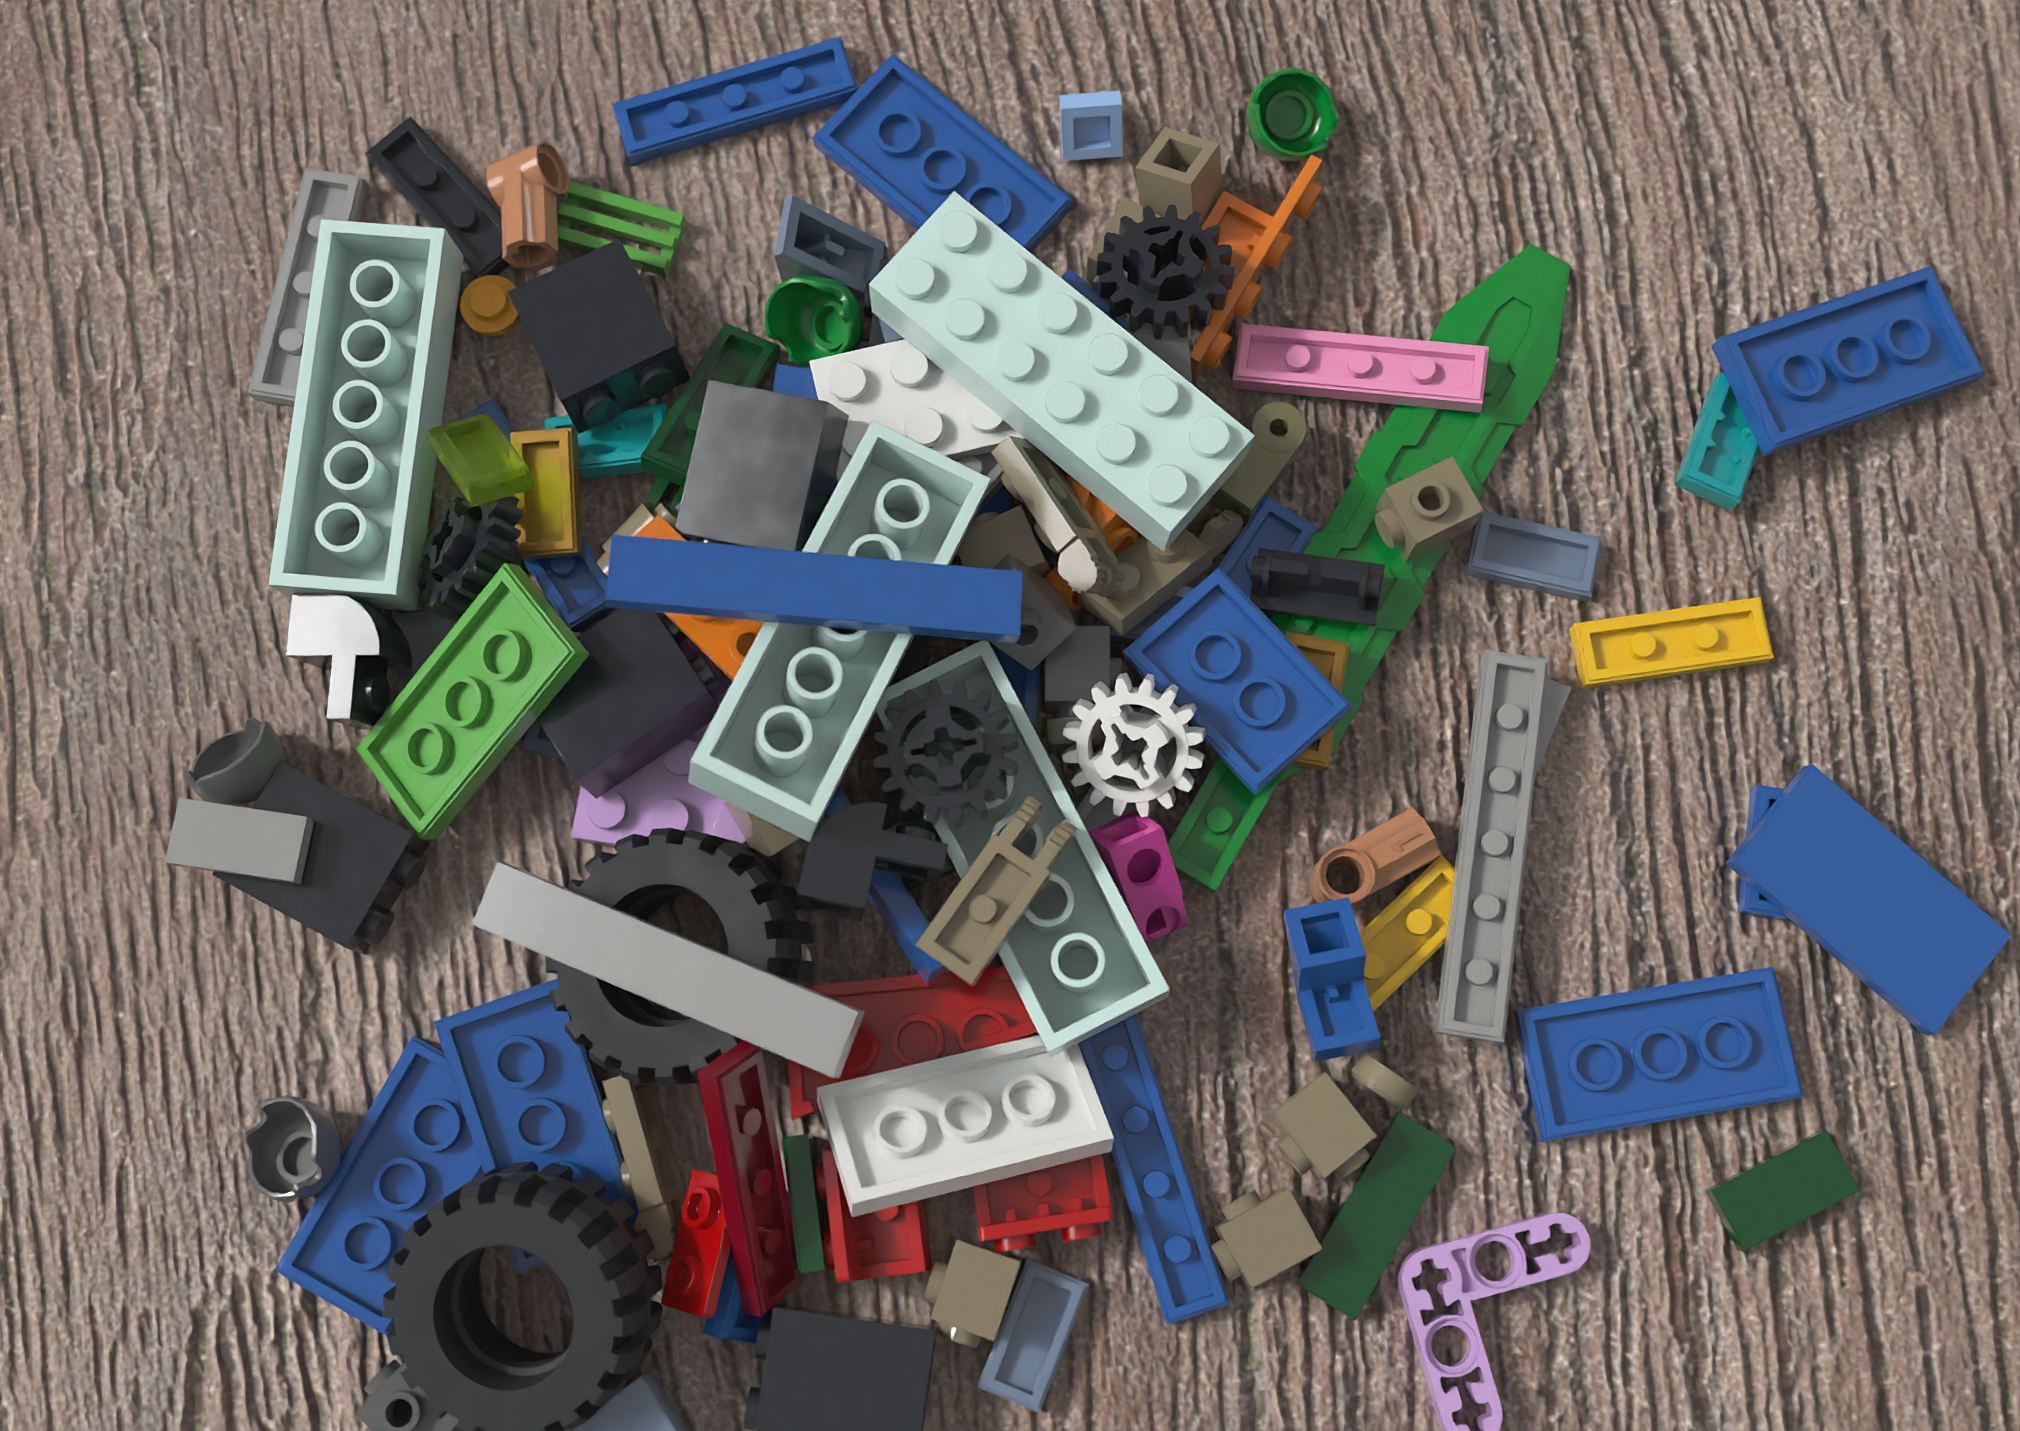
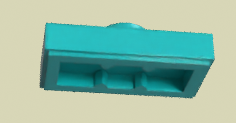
(616, 445)
(1719, 449)

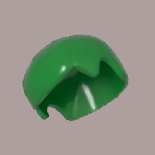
(1292, 115)
(813, 318)

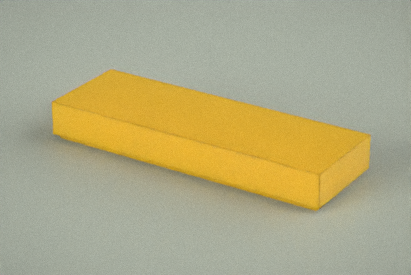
(1671, 643)
(1407, 931)

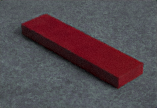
(750, 1176)

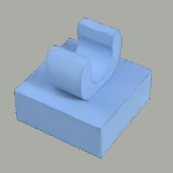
(1091, 125)

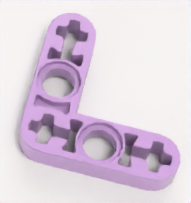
(1466, 1284)

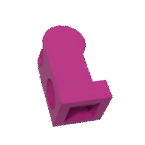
(1142, 872)

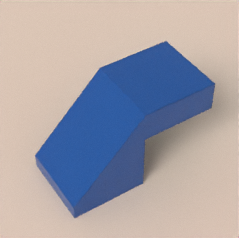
(1329, 979)

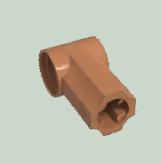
(526, 192)
(1378, 857)

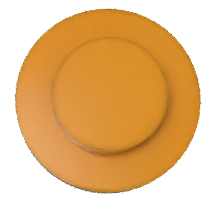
(488, 306)

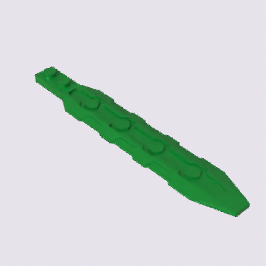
(1520, 321)

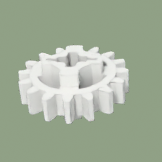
(1111, 759)

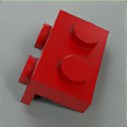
(1051, 1198)
(872, 1243)
(699, 1251)

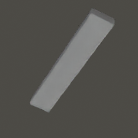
(1492, 847)
(669, 969)

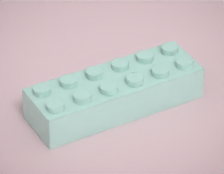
(1059, 371)
(363, 413)
(814, 689)
(1077, 944)

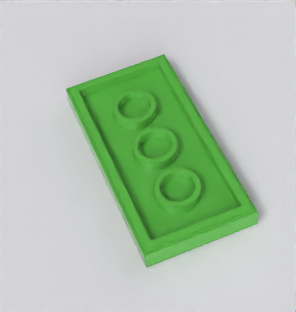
(471, 701)

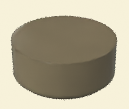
(1056, 740)
(1384, 1081)

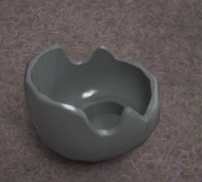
(237, 765)
(293, 1149)

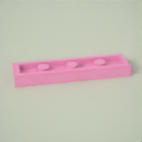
(1360, 367)

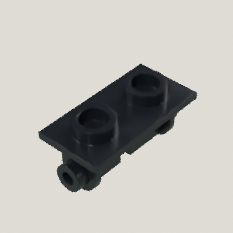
(1316, 586)

